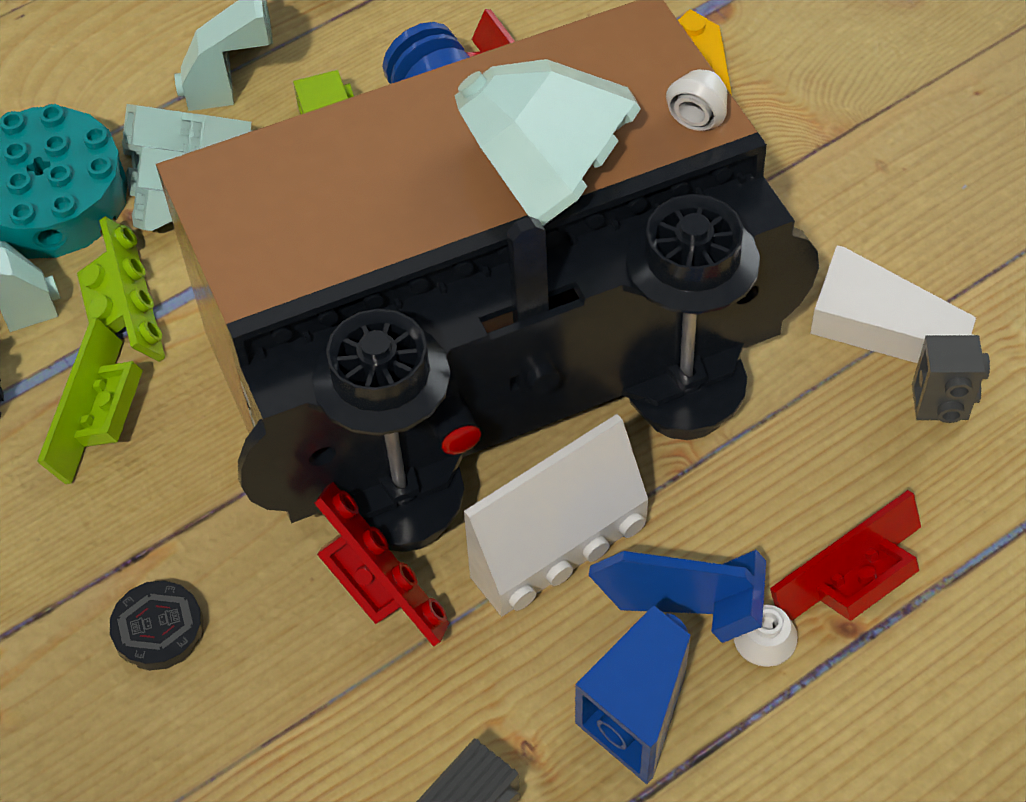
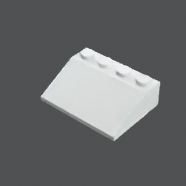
(555, 517)

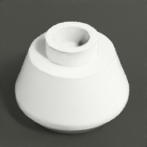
(698, 100)
(770, 643)

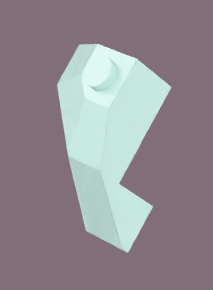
(206, 67)
(544, 128)
(160, 135)
(24, 290)

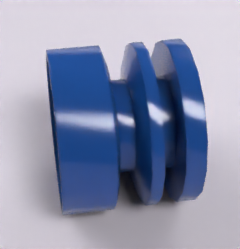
(420, 51)

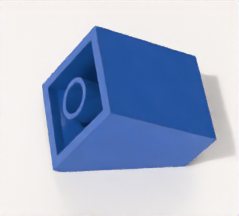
(634, 691)

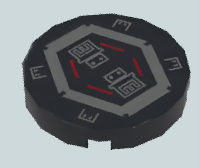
(156, 625)

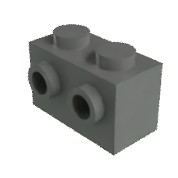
(949, 377)

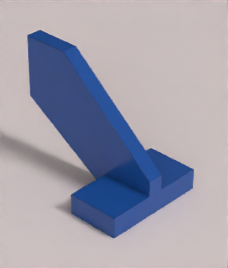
(678, 585)

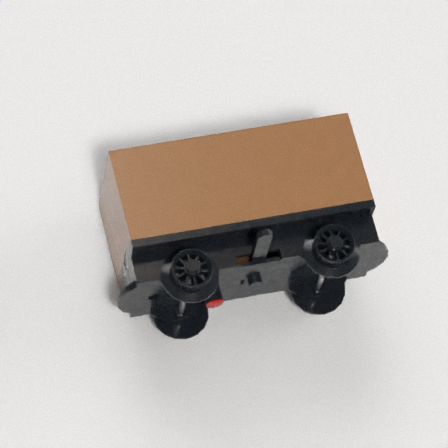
(408, 311)

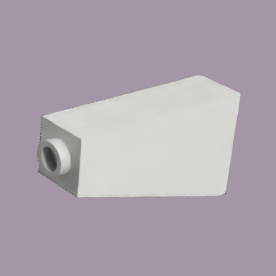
(881, 310)

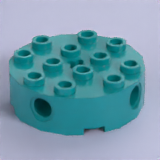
(57, 180)

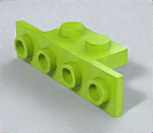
(118, 293)
(92, 402)

